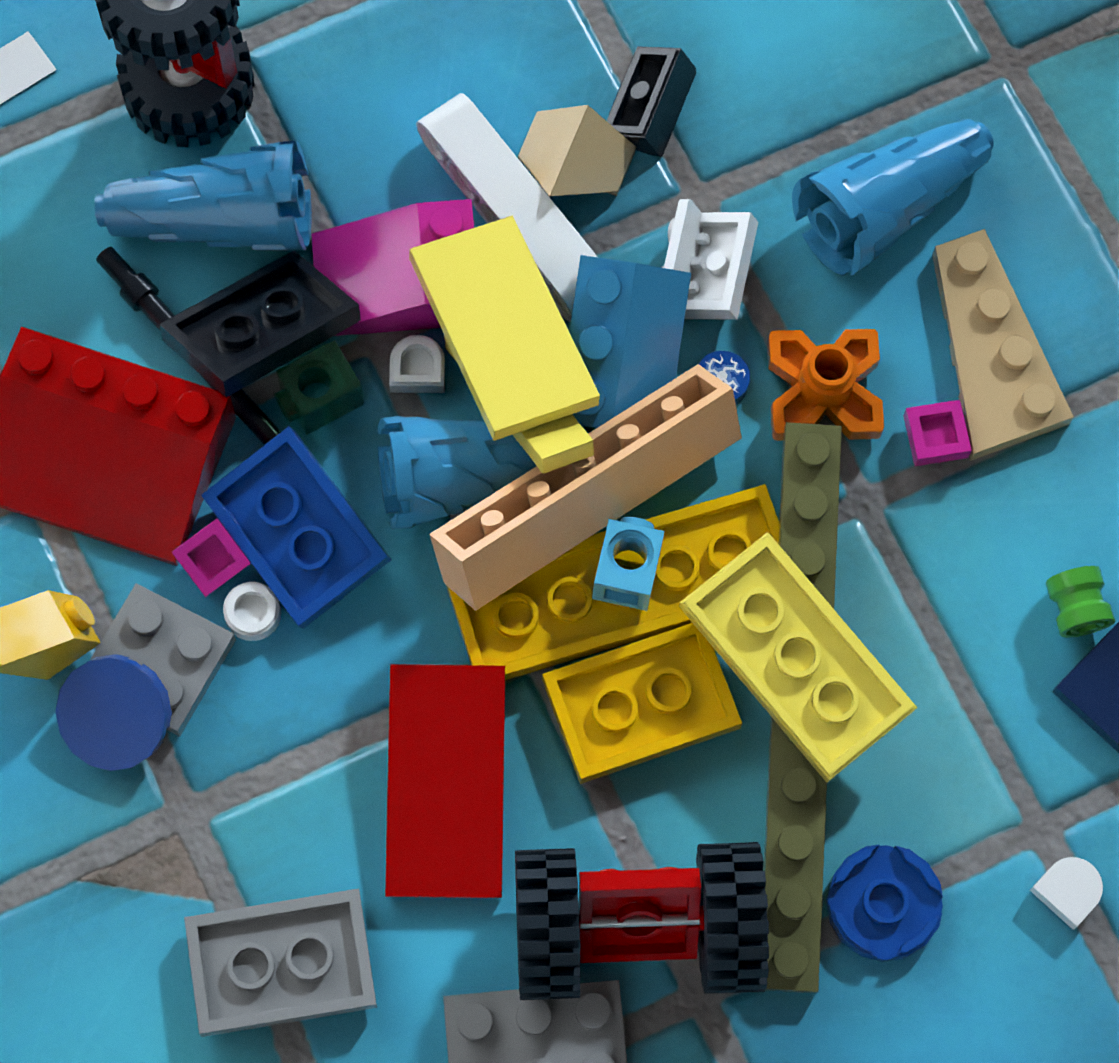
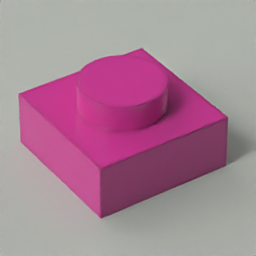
(937, 433)
(211, 557)

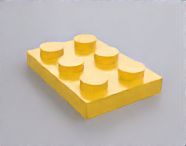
(641, 702)

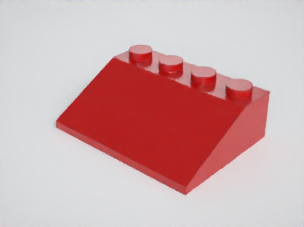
(106, 444)

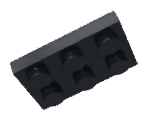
(260, 323)

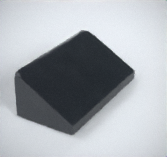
(652, 97)

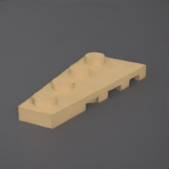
(998, 362)

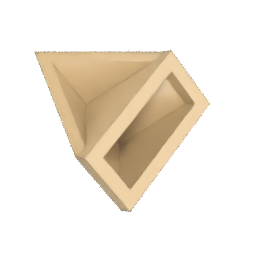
(576, 152)

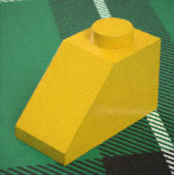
(44, 634)

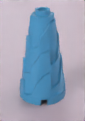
(879, 195)
(222, 201)
(442, 467)

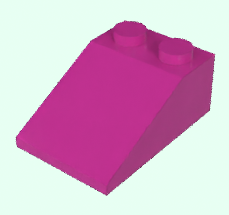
(374, 267)

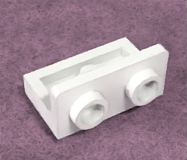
(717, 255)

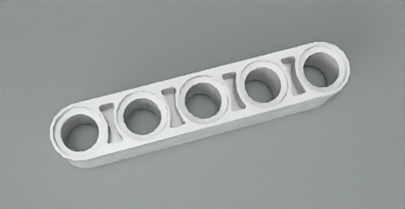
(503, 187)

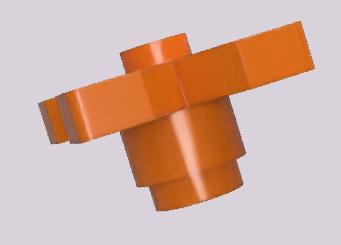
(826, 382)

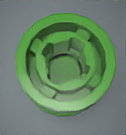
(1080, 601)

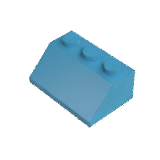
(627, 330)

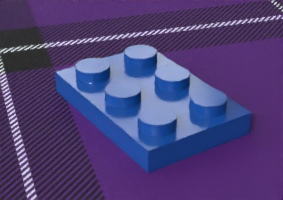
(296, 527)

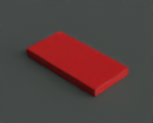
(445, 781)

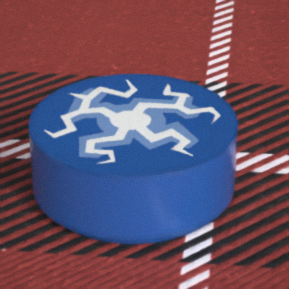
(729, 369)

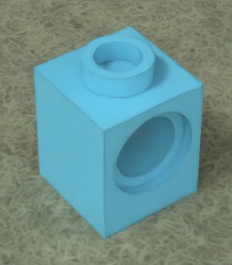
(622, 585)

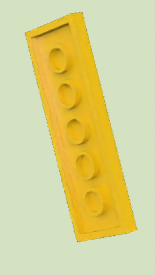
(553, 611)

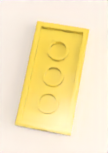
(503, 328)
(797, 657)

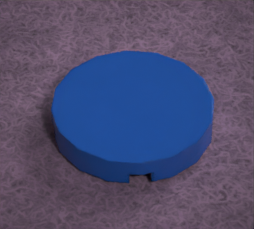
(113, 712)
(884, 902)

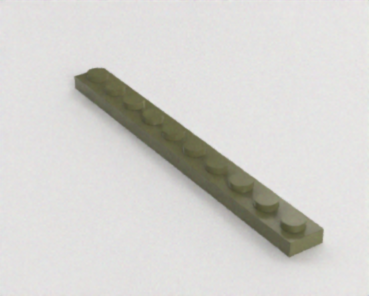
(794, 786)

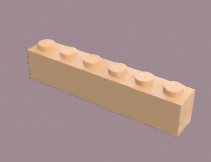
(554, 511)

